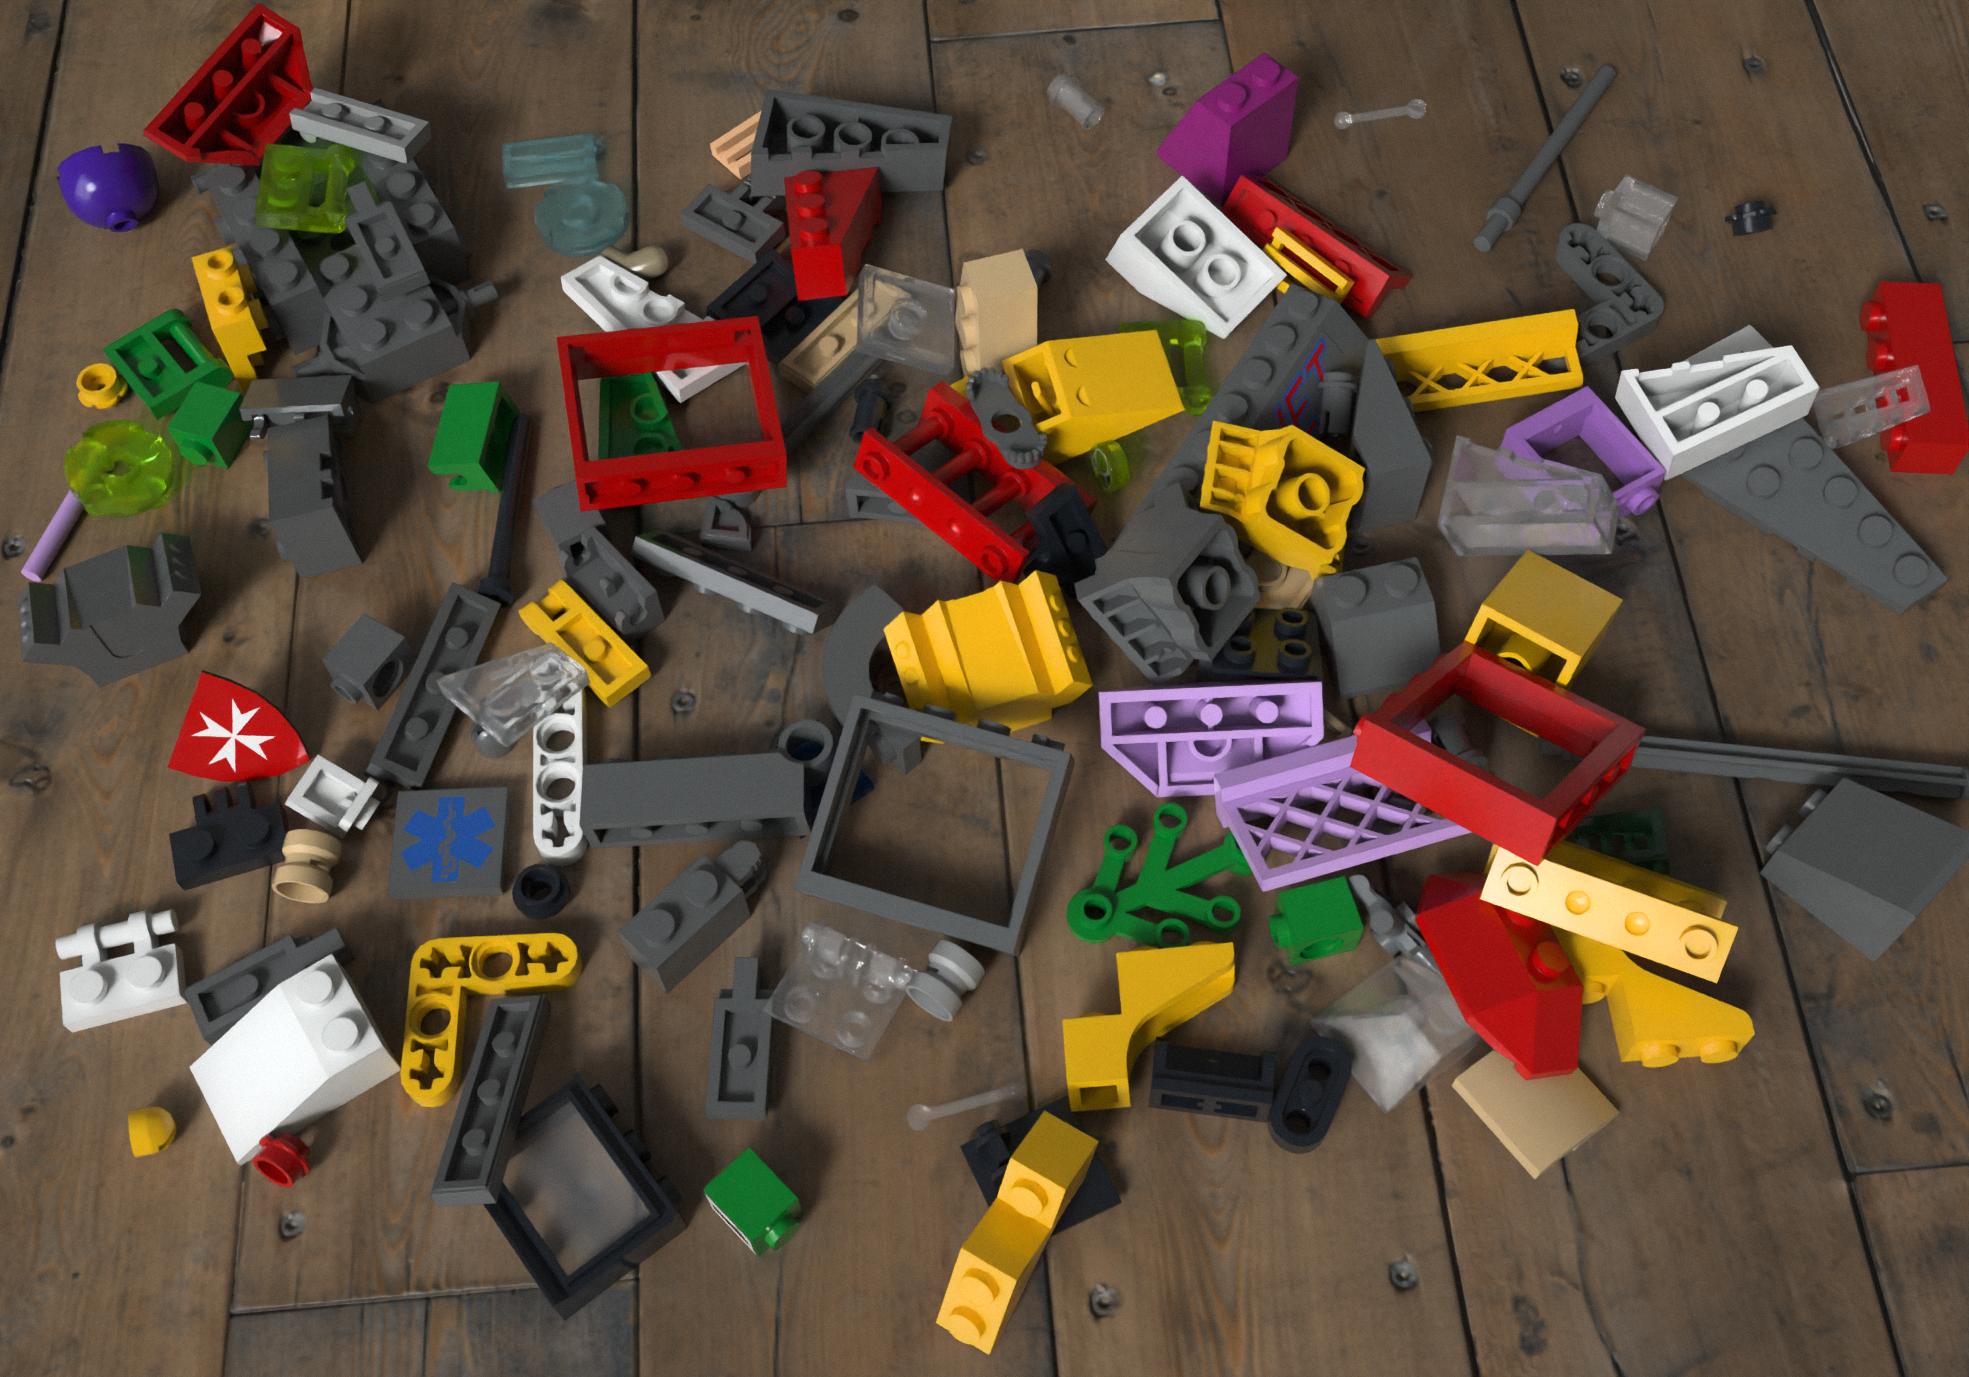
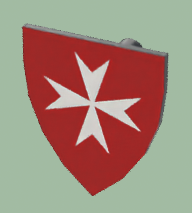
(235, 735)

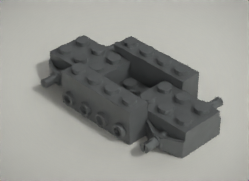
(330, 295)

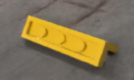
(1477, 349)

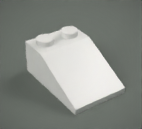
(1194, 260)
(293, 1058)

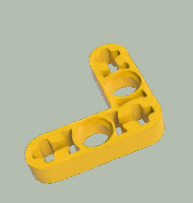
(451, 993)

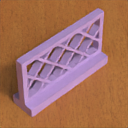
(1309, 776)

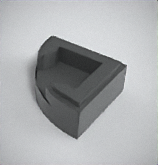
(725, 527)

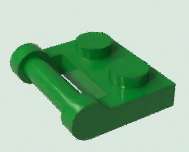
(155, 373)

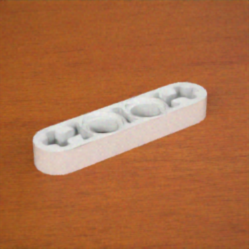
(553, 765)

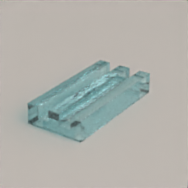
(547, 165)

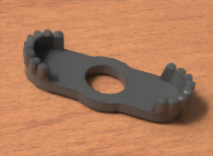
(991, 398)

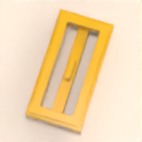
(1273, 251)

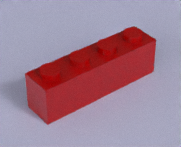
(1906, 329)

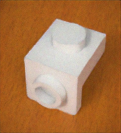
(334, 797)

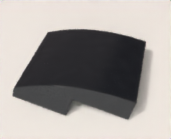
(771, 294)

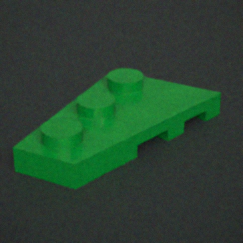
(634, 418)

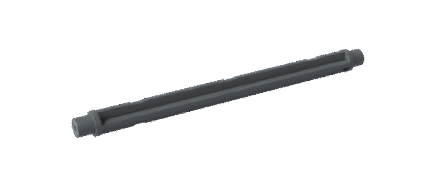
(1791, 766)

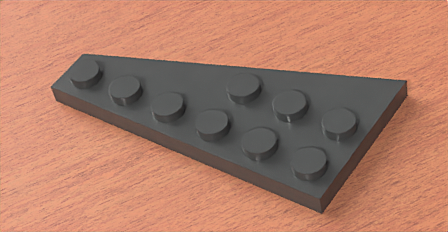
(1812, 500)

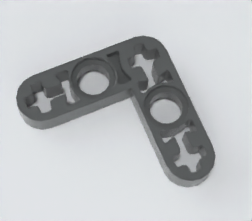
(1612, 302)

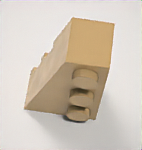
(996, 310)

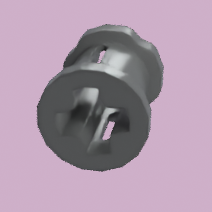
(1450, 735)

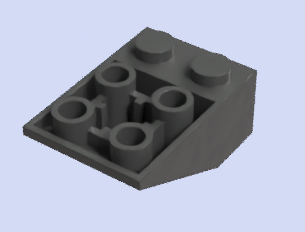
(1387, 446)

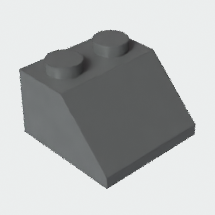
(1375, 626)

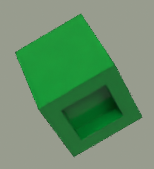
(1316, 921)

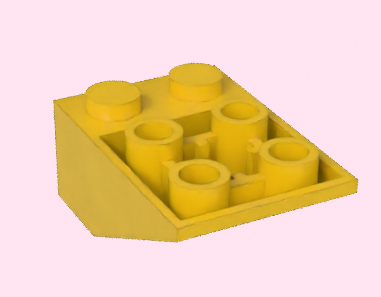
(1093, 389)

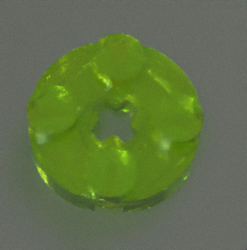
(124, 495)

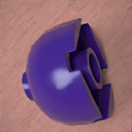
(110, 187)

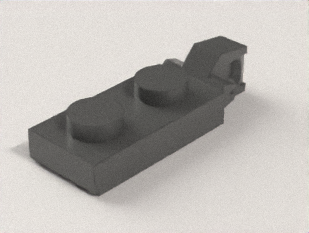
(384, 245)
(233, 991)
(741, 1048)

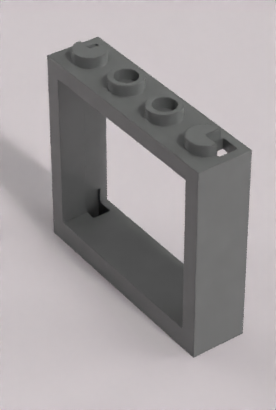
(941, 726)

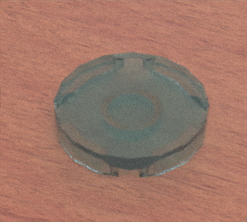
(581, 216)

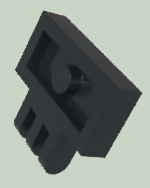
(1064, 538)
(229, 838)

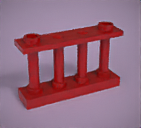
(927, 496)

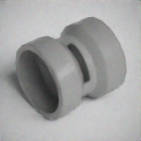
(947, 978)

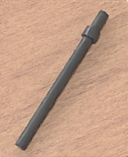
(1508, 208)

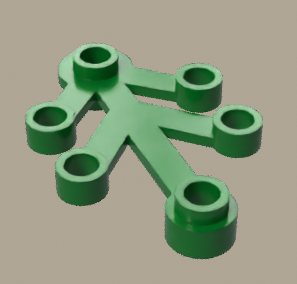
(1155, 887)

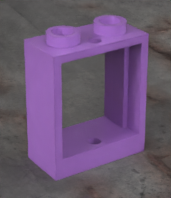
(1604, 433)

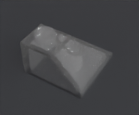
(1398, 1030)

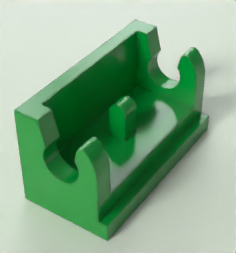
(474, 436)

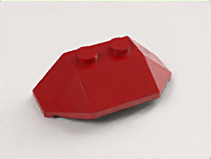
(238, 95)
(1504, 974)

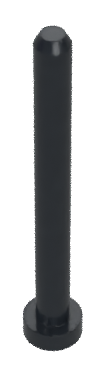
(496, 584)

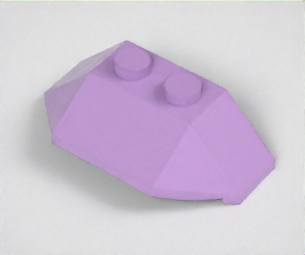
(1188, 732)

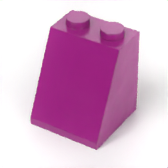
(1235, 129)

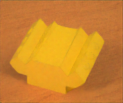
(1282, 494)
(992, 654)

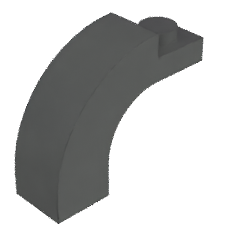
(851, 664)

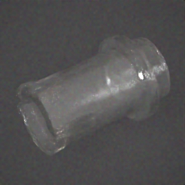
(1067, 93)

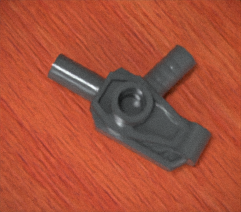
(1392, 923)

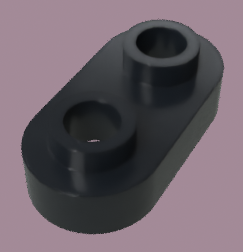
(1308, 1097)

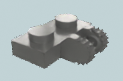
(734, 222)

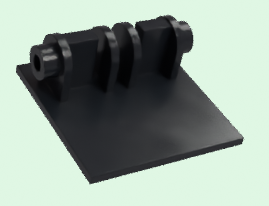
(1273, 645)
(995, 1145)

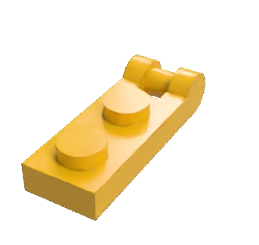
(587, 639)

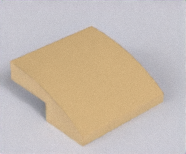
(1537, 1116)

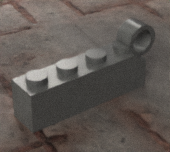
(705, 796)

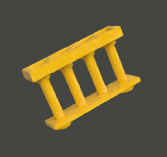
(1616, 906)

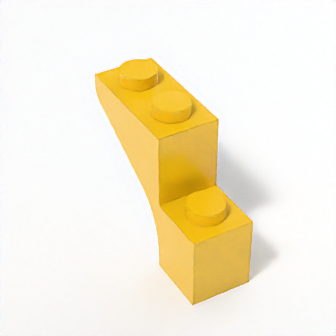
(1156, 996)
(1652, 1015)
(1014, 1231)

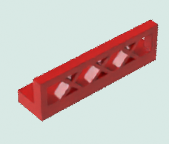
(1260, 206)

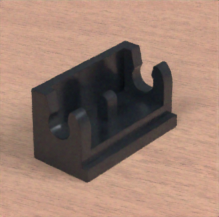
(1212, 1082)

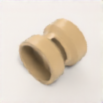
(307, 866)

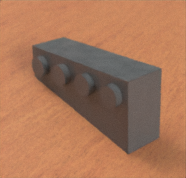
(842, 135)

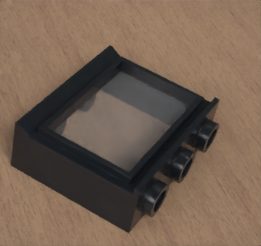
(581, 1198)

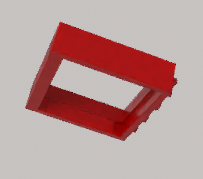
(675, 473)
(1473, 796)

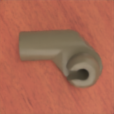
(644, 263)

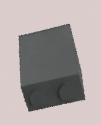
(1865, 863)

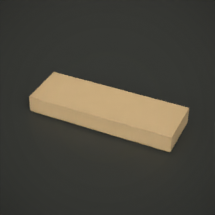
(823, 347)

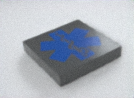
(450, 843)

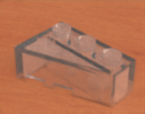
(1517, 504)

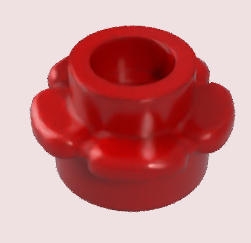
(282, 1159)

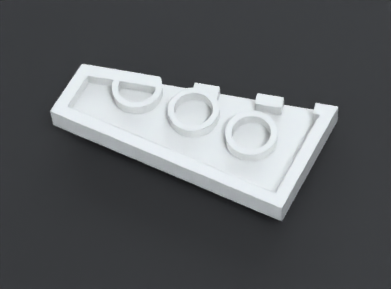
(624, 302)

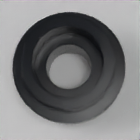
(536, 878)

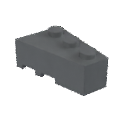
(311, 497)

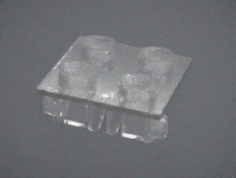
(840, 990)

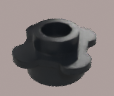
(1751, 218)

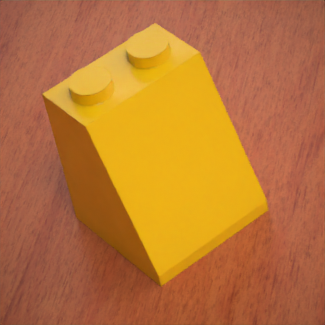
(1544, 620)

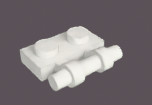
(125, 985)

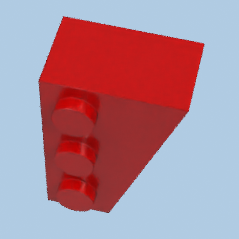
(830, 226)

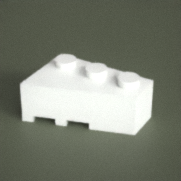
(1715, 406)

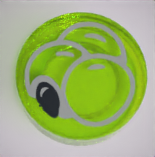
(1109, 466)

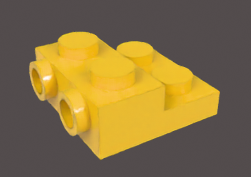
(232, 312)

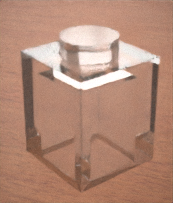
(1634, 216)

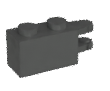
(694, 914)

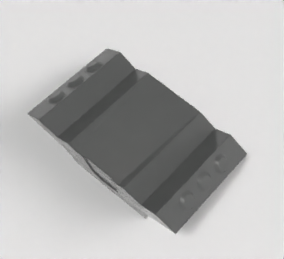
(1171, 586)
(113, 611)

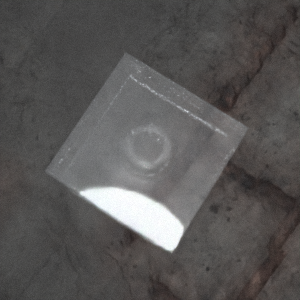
(905, 320)

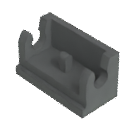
(298, 399)
(612, 587)

